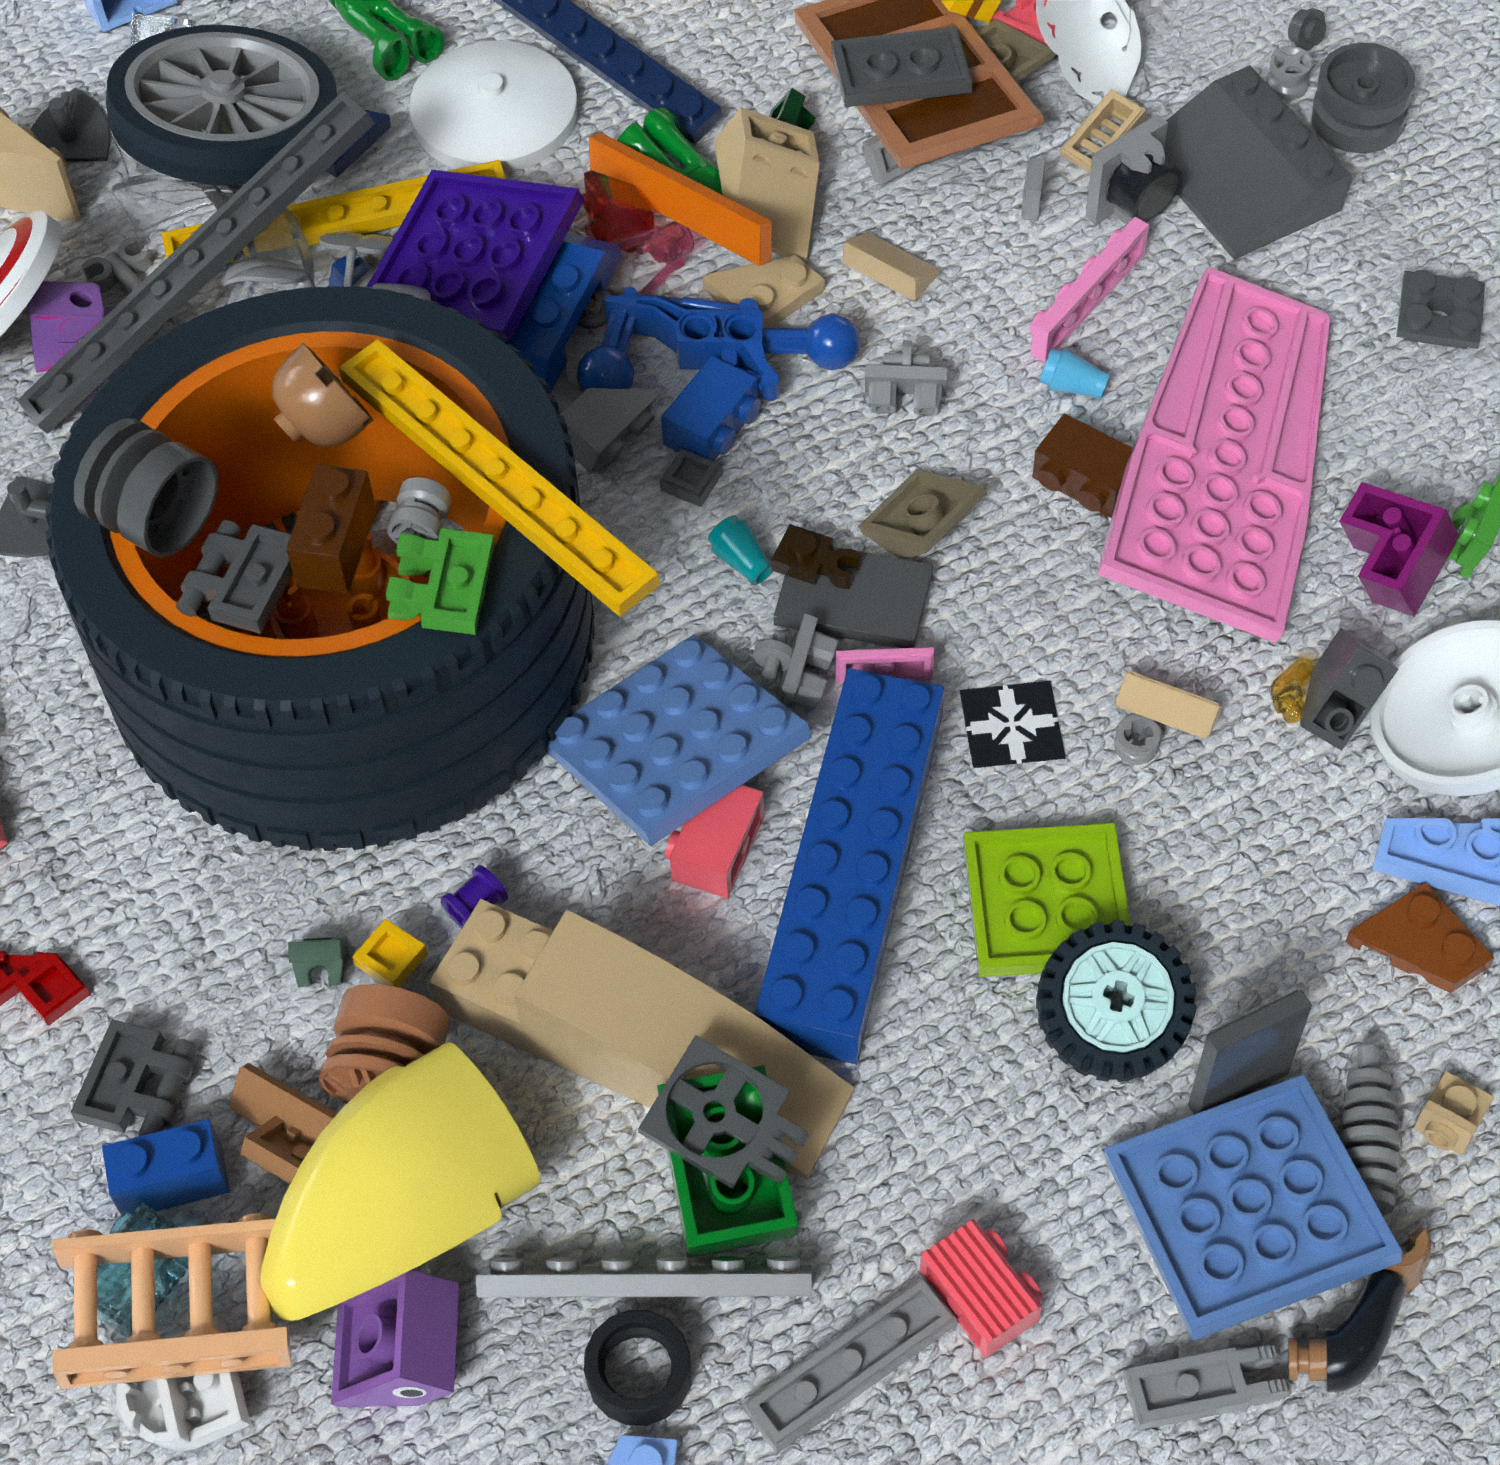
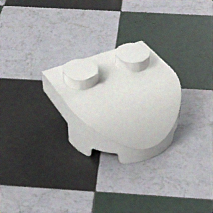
(184, 1410)

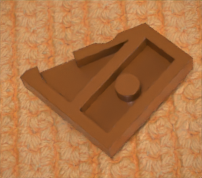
(1424, 940)

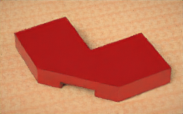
(43, 982)

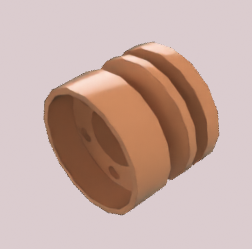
(376, 1031)

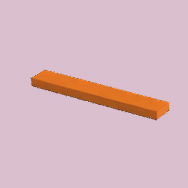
(685, 200)

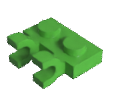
(1479, 526)
(456, 580)

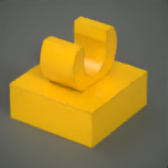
(390, 954)

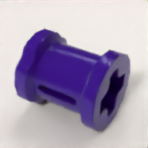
(464, 900)

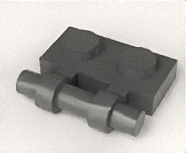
(251, 583)
(120, 1073)

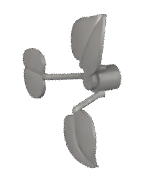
(287, 272)

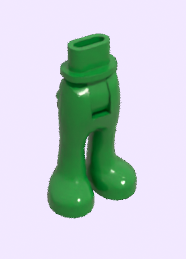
(390, 46)
(662, 132)

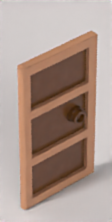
(931, 126)

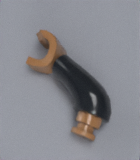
(1360, 1339)

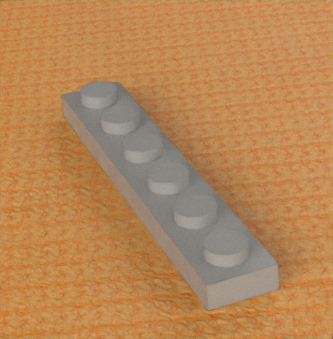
(621, 1278)

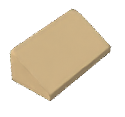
(888, 265)
(1168, 705)

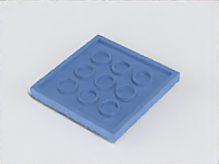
(675, 738)
(1251, 1207)

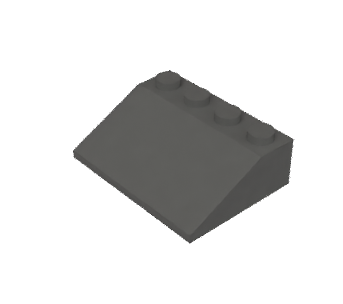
(1251, 164)

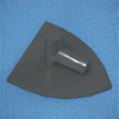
(74, 128)
(24, 520)

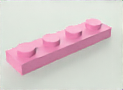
(1095, 282)

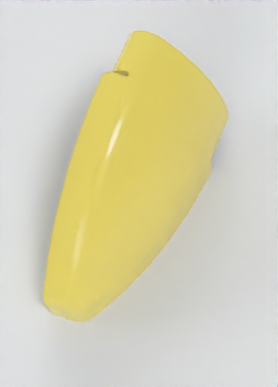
(395, 1183)

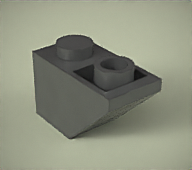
(1344, 688)

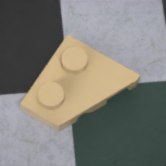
(775, 286)

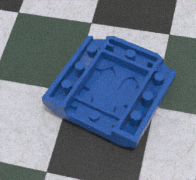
(560, 301)

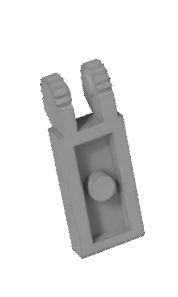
(1201, 1386)

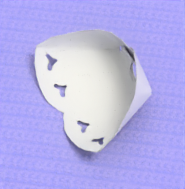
(1089, 46)

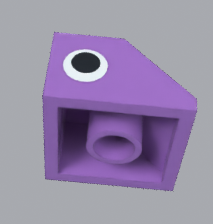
(397, 1343)

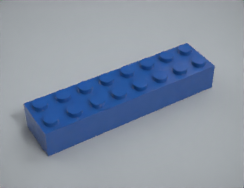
(851, 864)

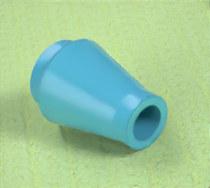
(1072, 374)

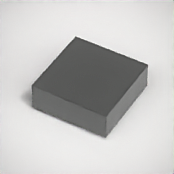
(691, 477)

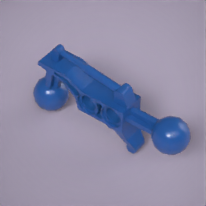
(707, 329)

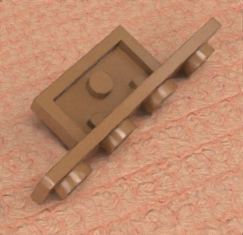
(285, 1117)

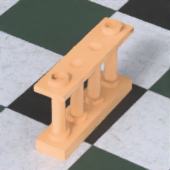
(145, 1352)

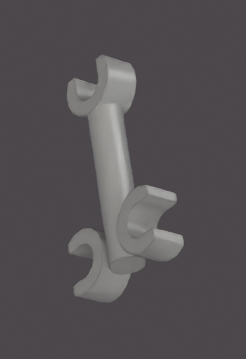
(120, 267)

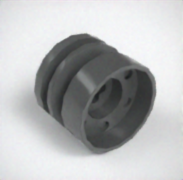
(146, 487)

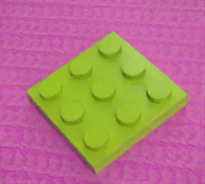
(1039, 889)

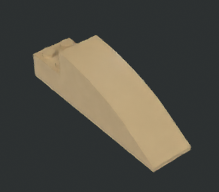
(620, 1015)

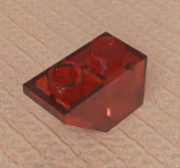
(614, 209)

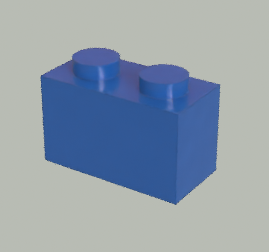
(711, 410)
(166, 1168)

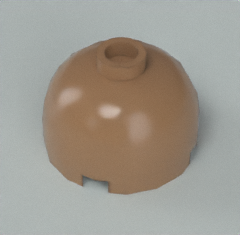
(315, 401)

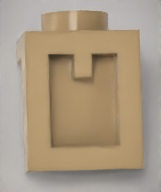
(1453, 1114)

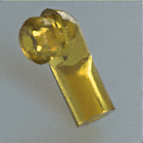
(1287, 690)

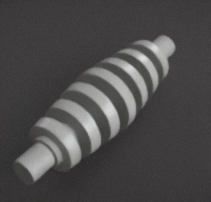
(1372, 1127)

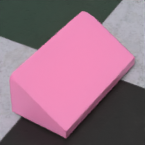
(903, 663)

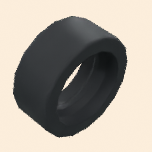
(622, 1328)

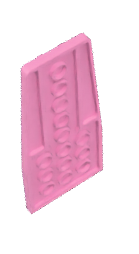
(1225, 459)

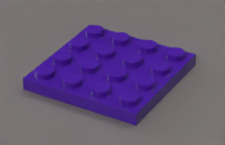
(480, 244)

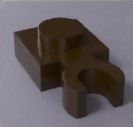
(810, 554)

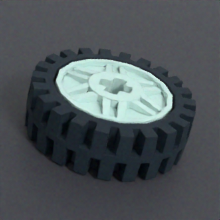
(1154, 998)

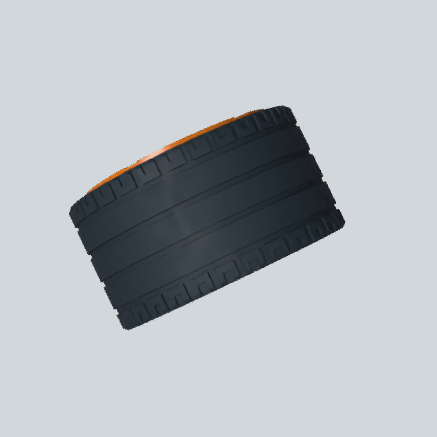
(333, 714)

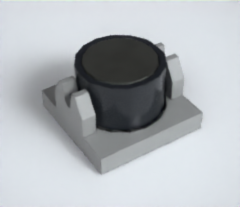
(1137, 174)

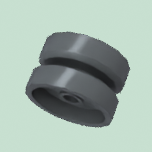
(1362, 97)

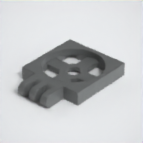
(760, 1139)

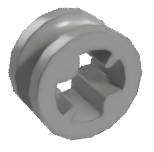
(1124, 745)

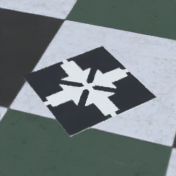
(1012, 724)

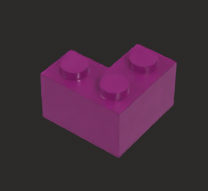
(1405, 545)

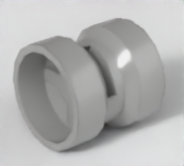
(420, 509)

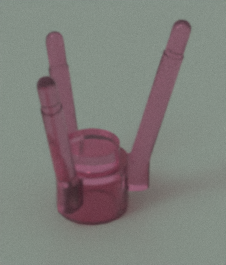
(665, 245)

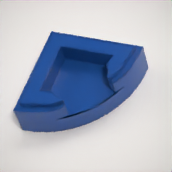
(338, 270)

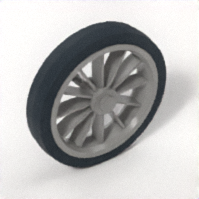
(161, 106)

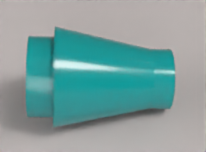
(739, 548)

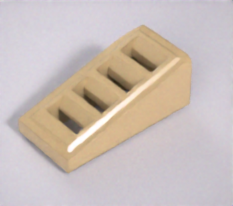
(1111, 106)

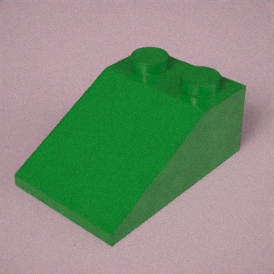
(712, 1213)

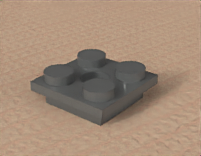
(1456, 297)

